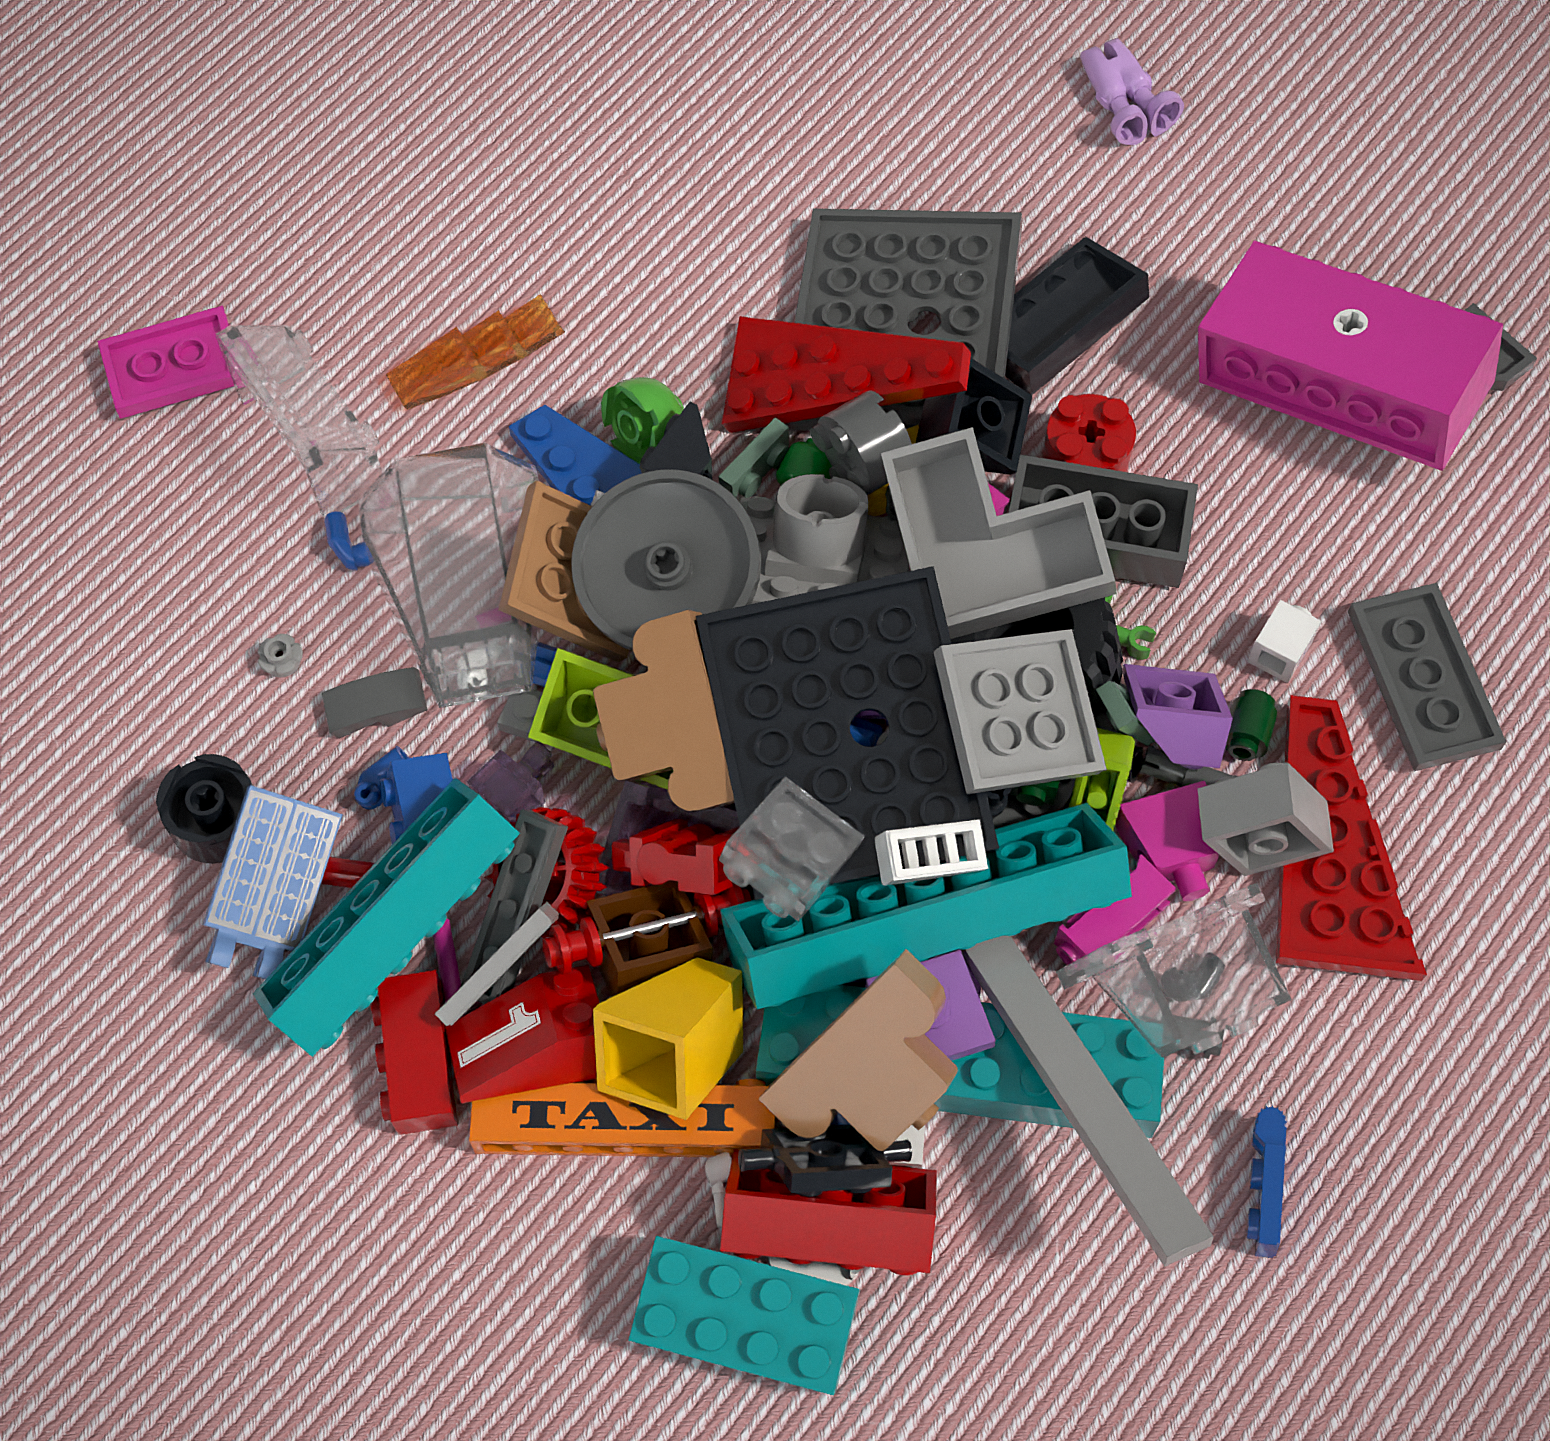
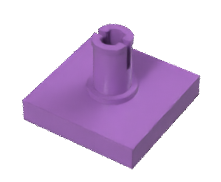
(962, 1023)

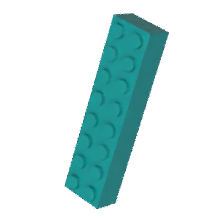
(860, 927)
(993, 1081)

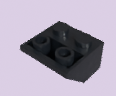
(682, 446)

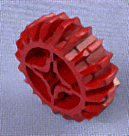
(575, 871)

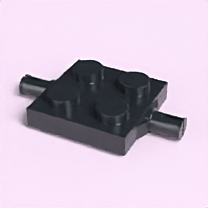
(826, 1162)

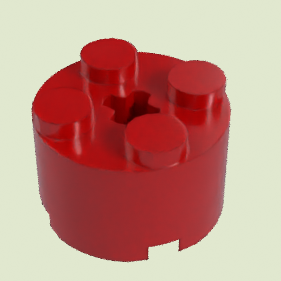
(1091, 432)

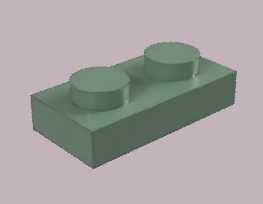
(765, 452)

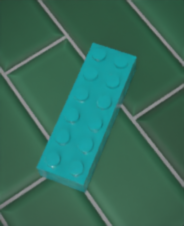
(385, 917)

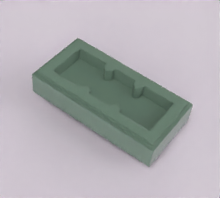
(1122, 713)

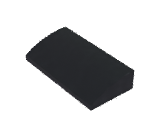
(1069, 311)

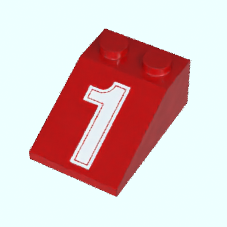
(527, 1037)

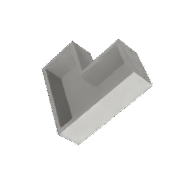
(986, 563)

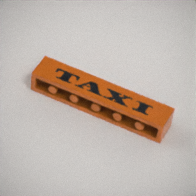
(592, 1123)

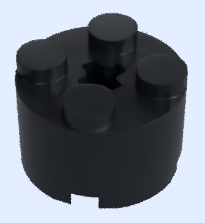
(202, 805)

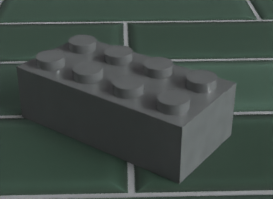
(1140, 516)

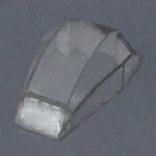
(441, 552)

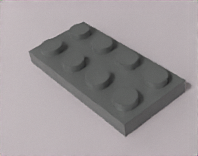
(1426, 677)

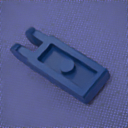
(1268, 1178)

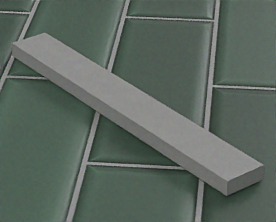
(1089, 1101)

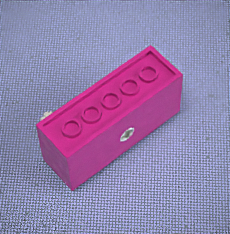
(1349, 353)

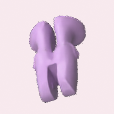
(1122, 77)

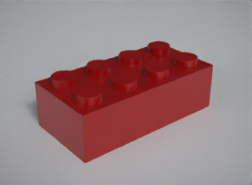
(854, 1230)

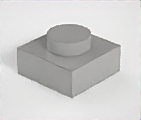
(519, 713)

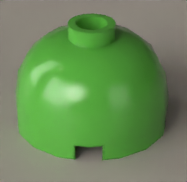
(638, 414)

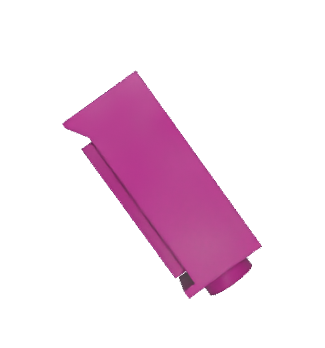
(1101, 926)

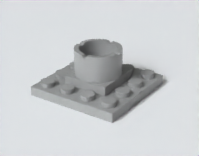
(821, 538)

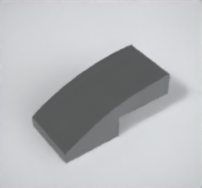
(374, 699)

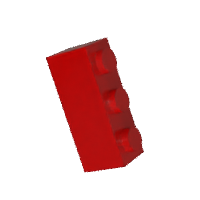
(414, 1054)

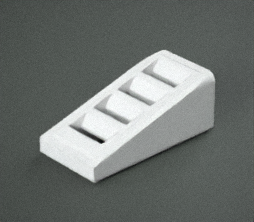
(890, 860)

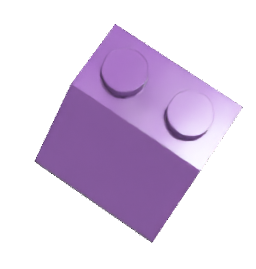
(1181, 713)

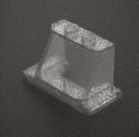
(1189, 975)

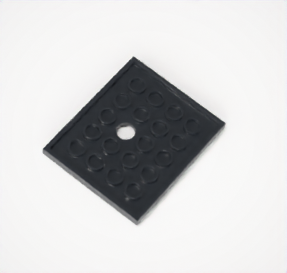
(797, 675)

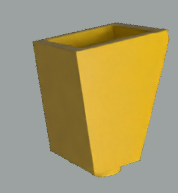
(670, 1037)

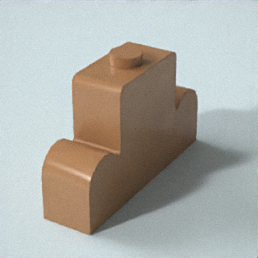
(667, 716)
(871, 1062)

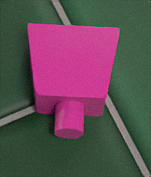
(1170, 837)

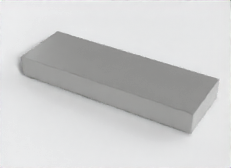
(497, 964)

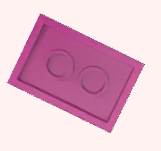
(166, 362)

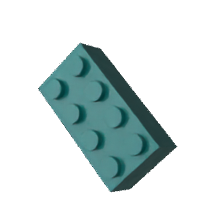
(745, 1315)

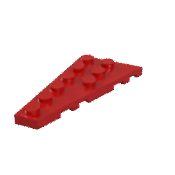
(812, 369)
(1345, 904)

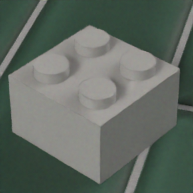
(1265, 819)

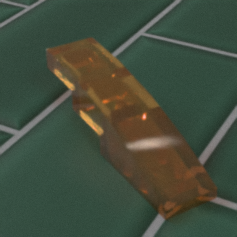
(480, 352)

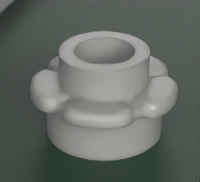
(285, 664)

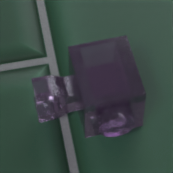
(513, 785)

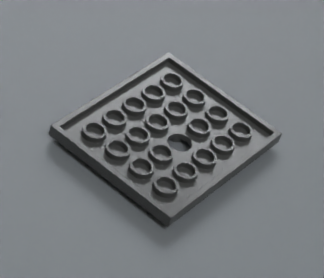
(892, 264)

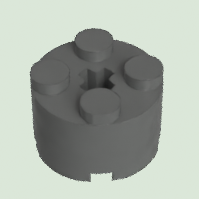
(856, 437)

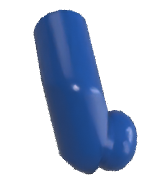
(339, 541)
(368, 791)

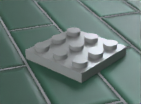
(1019, 711)

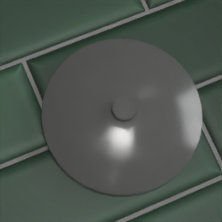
(663, 549)

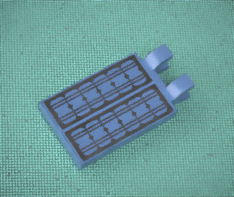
(269, 877)

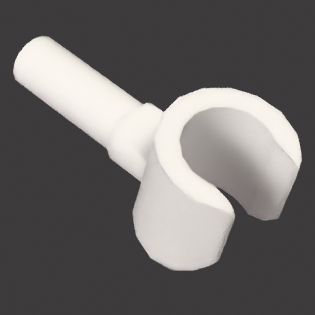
(717, 1173)

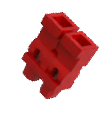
(675, 854)

